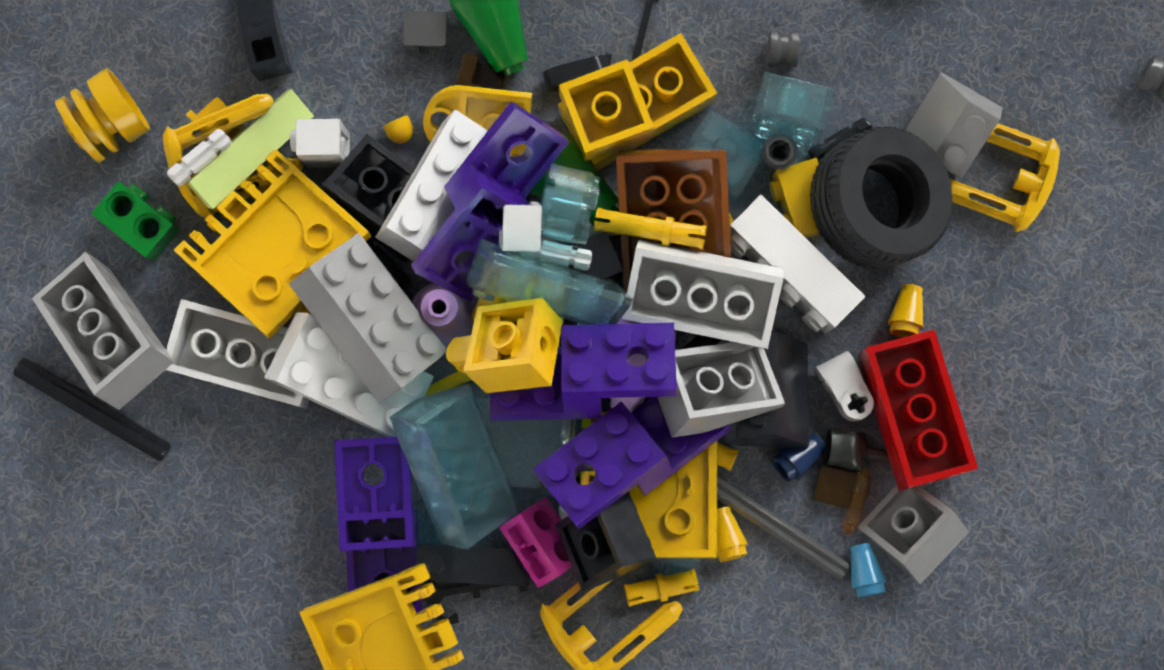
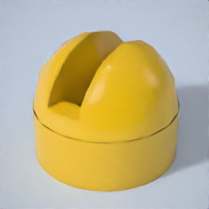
(399, 130)

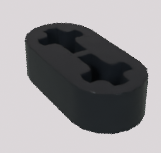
(563, 73)

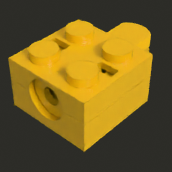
(509, 346)

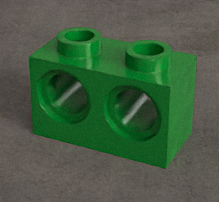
(133, 225)

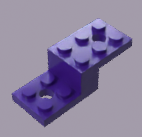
(482, 188)
(595, 367)
(624, 452)
(375, 521)

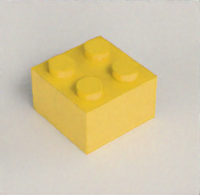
(606, 110)

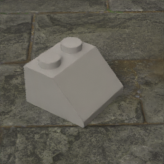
(955, 123)
(914, 530)

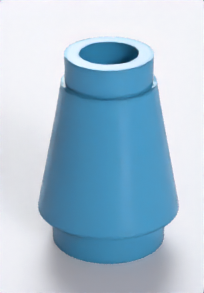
(865, 571)

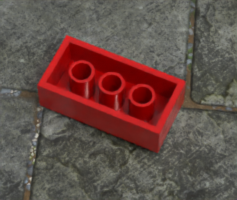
(917, 410)

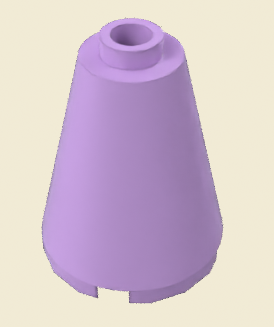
(456, 318)

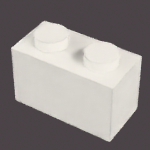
(320, 142)

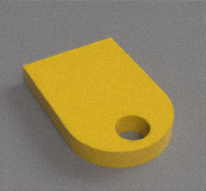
(477, 104)

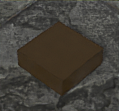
(834, 486)

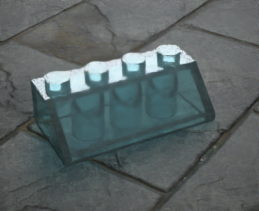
(565, 290)
(455, 465)

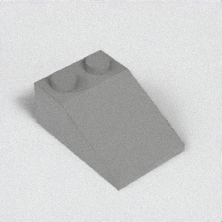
(719, 388)

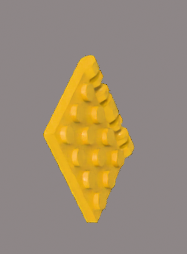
(270, 243)
(680, 510)
(380, 627)

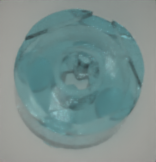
(566, 203)

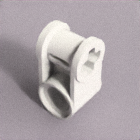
(845, 380)

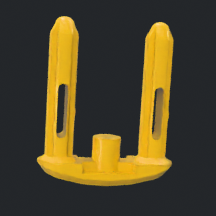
(177, 140)
(1037, 185)
(573, 646)

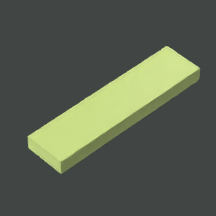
(249, 150)

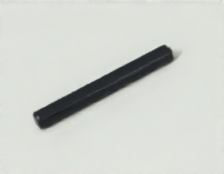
(92, 409)

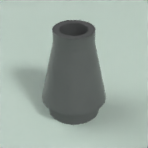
(779, 141)

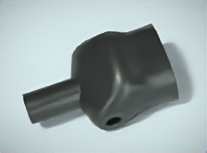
(851, 450)

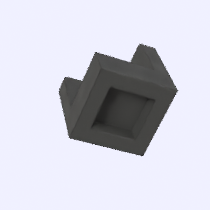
(424, 30)

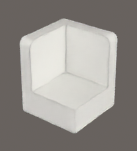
(521, 227)

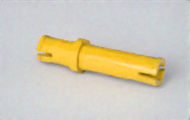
(650, 228)

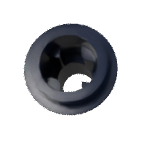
(794, 462)

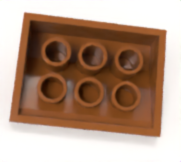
(676, 185)

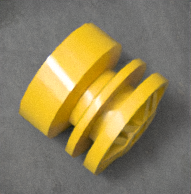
(102, 115)

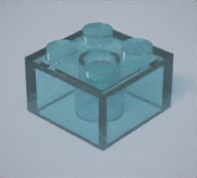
(791, 109)

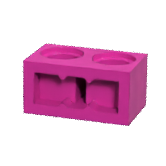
(538, 542)

